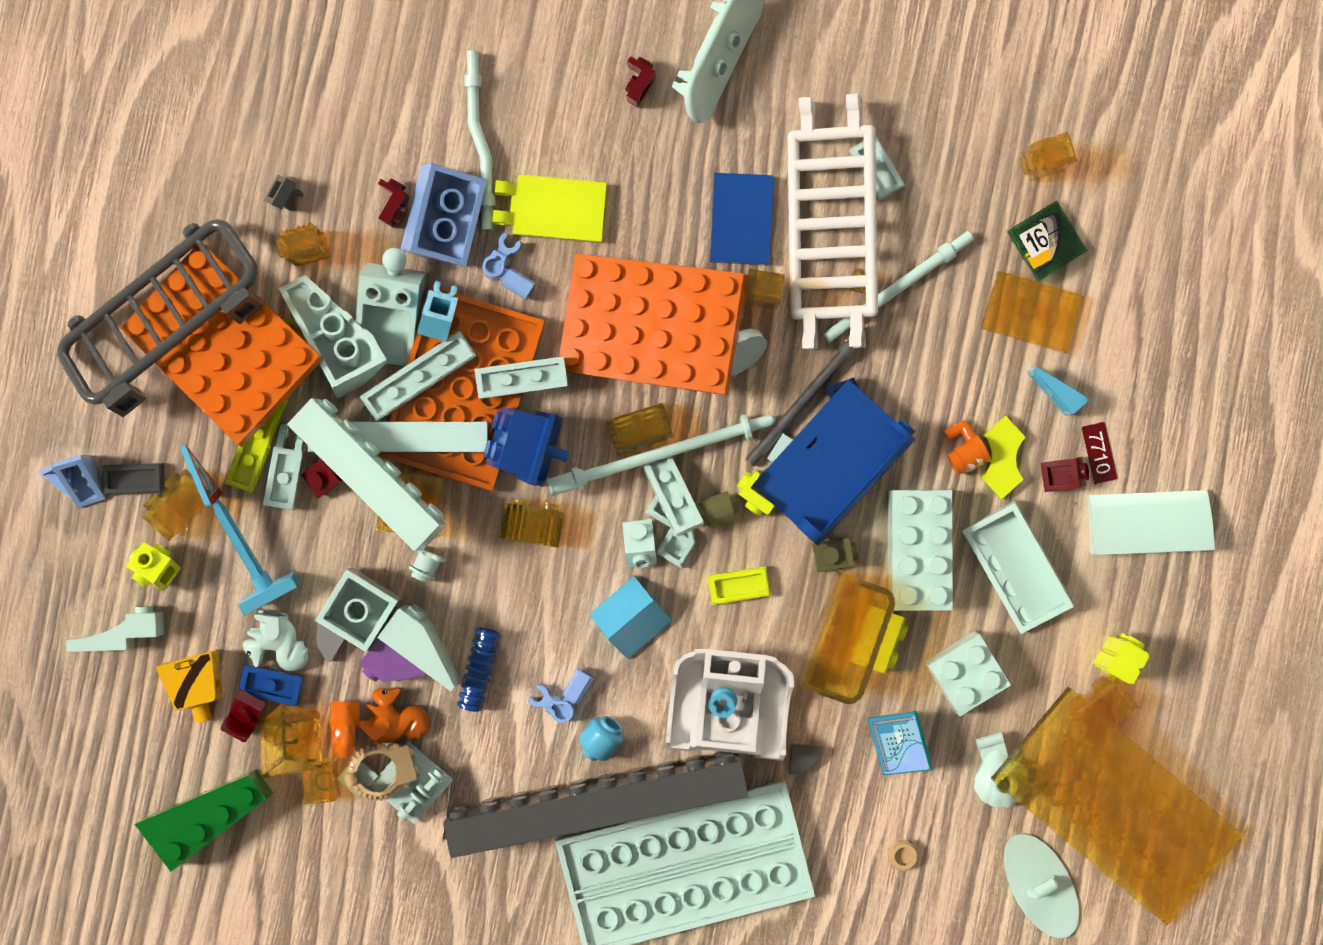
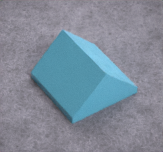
(630, 617)

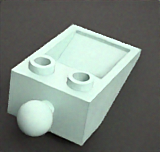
(391, 304)

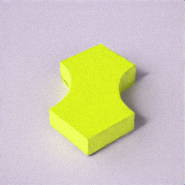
(1002, 470)

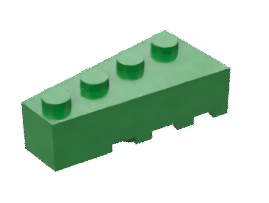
(194, 823)

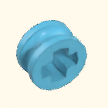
(720, 710)

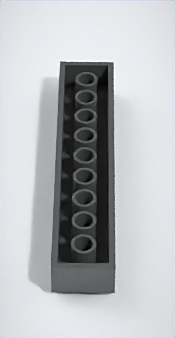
(595, 803)

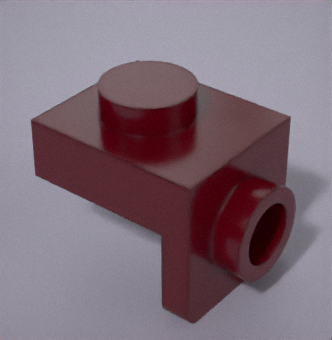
(395, 208)
(321, 478)

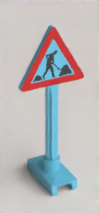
(265, 588)

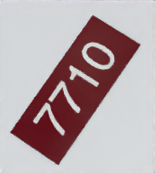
(1099, 452)

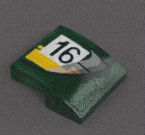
(1046, 241)

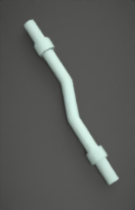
(473, 82)

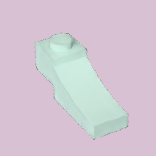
(137, 624)

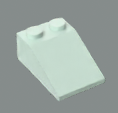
(419, 643)

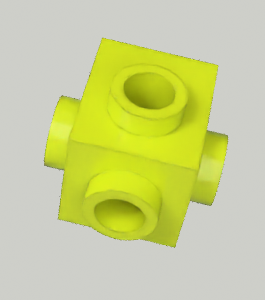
(152, 566)

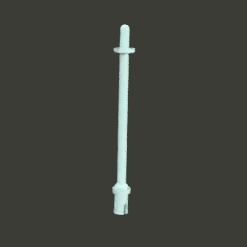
(579, 478)

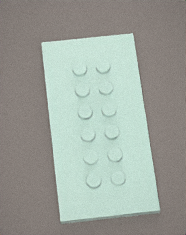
(685, 868)

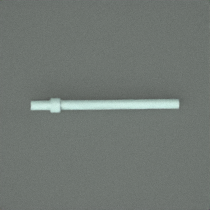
(944, 254)

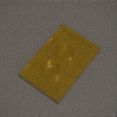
(1032, 312)

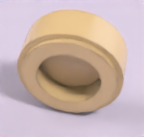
(903, 855)

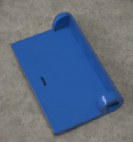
(850, 455)

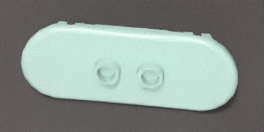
(718, 56)

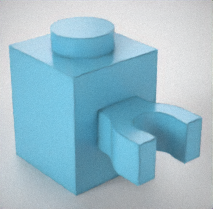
(438, 313)

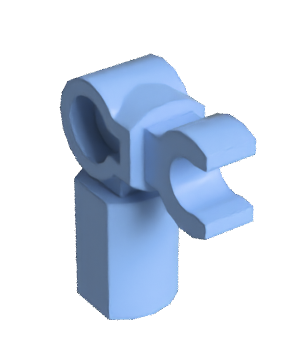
(495, 269)
(563, 709)

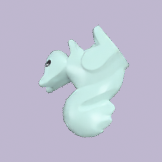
(278, 635)

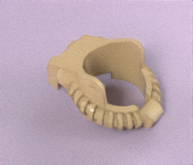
(404, 770)

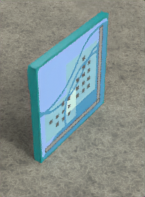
(900, 743)

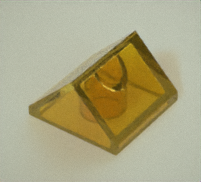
(290, 741)

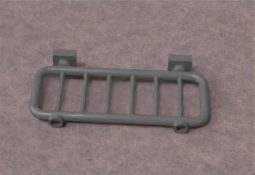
(235, 301)

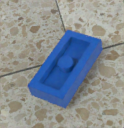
(271, 684)

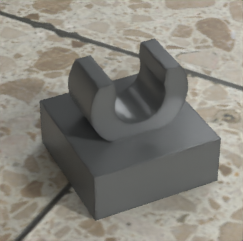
(280, 192)

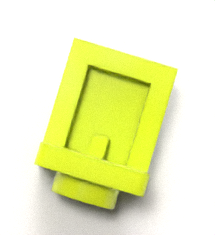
(755, 502)

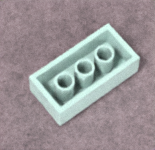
(920, 549)

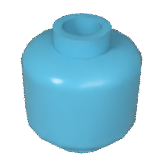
(601, 738)

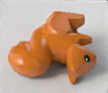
(343, 724)
(388, 724)

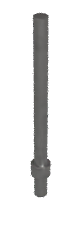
(844, 353)

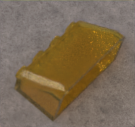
(846, 638)

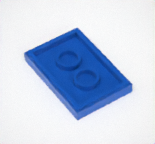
(741, 218)

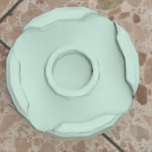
(748, 350)

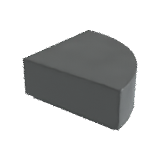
(803, 757)

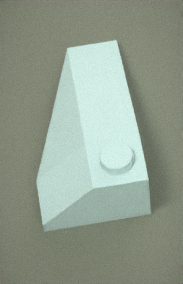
(347, 348)

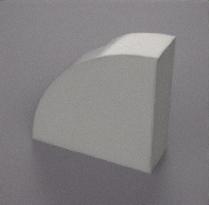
(328, 642)

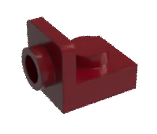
(639, 86)
(1064, 474)
(243, 716)

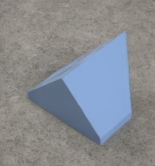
(77, 479)

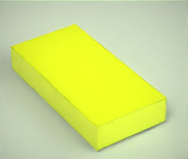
(739, 585)

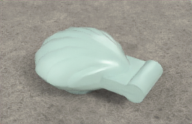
(992, 754)

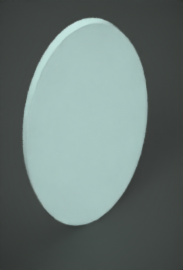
(1041, 885)

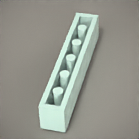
(368, 474)

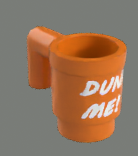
(969, 454)

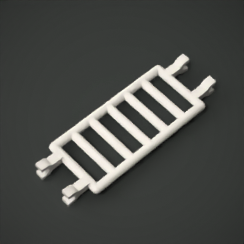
(808, 133)

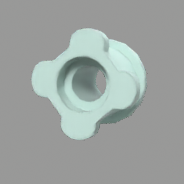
(426, 565)

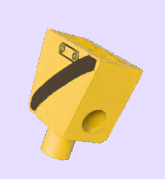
(193, 683)

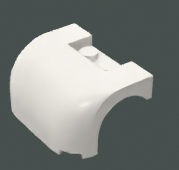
(760, 714)

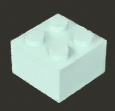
(358, 609)
(967, 673)

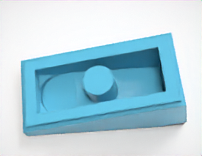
(1062, 395)

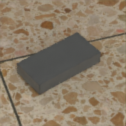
(133, 479)

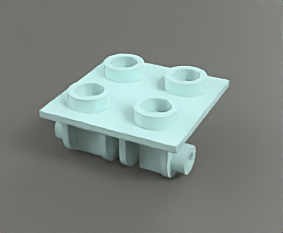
(421, 793)

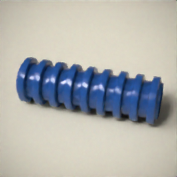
(478, 670)

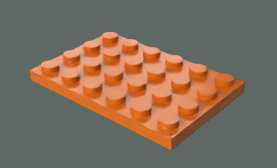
(652, 323)
(497, 339)
(225, 367)

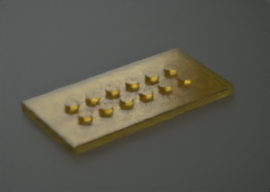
(1117, 805)

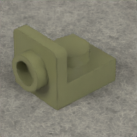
(835, 554)

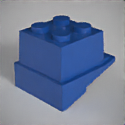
(525, 444)

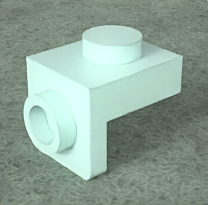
(639, 543)

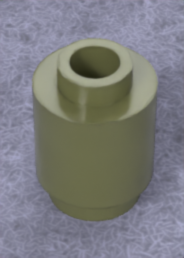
(718, 509)

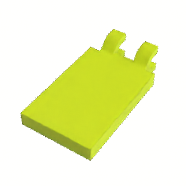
(553, 208)

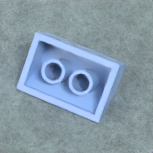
(443, 215)

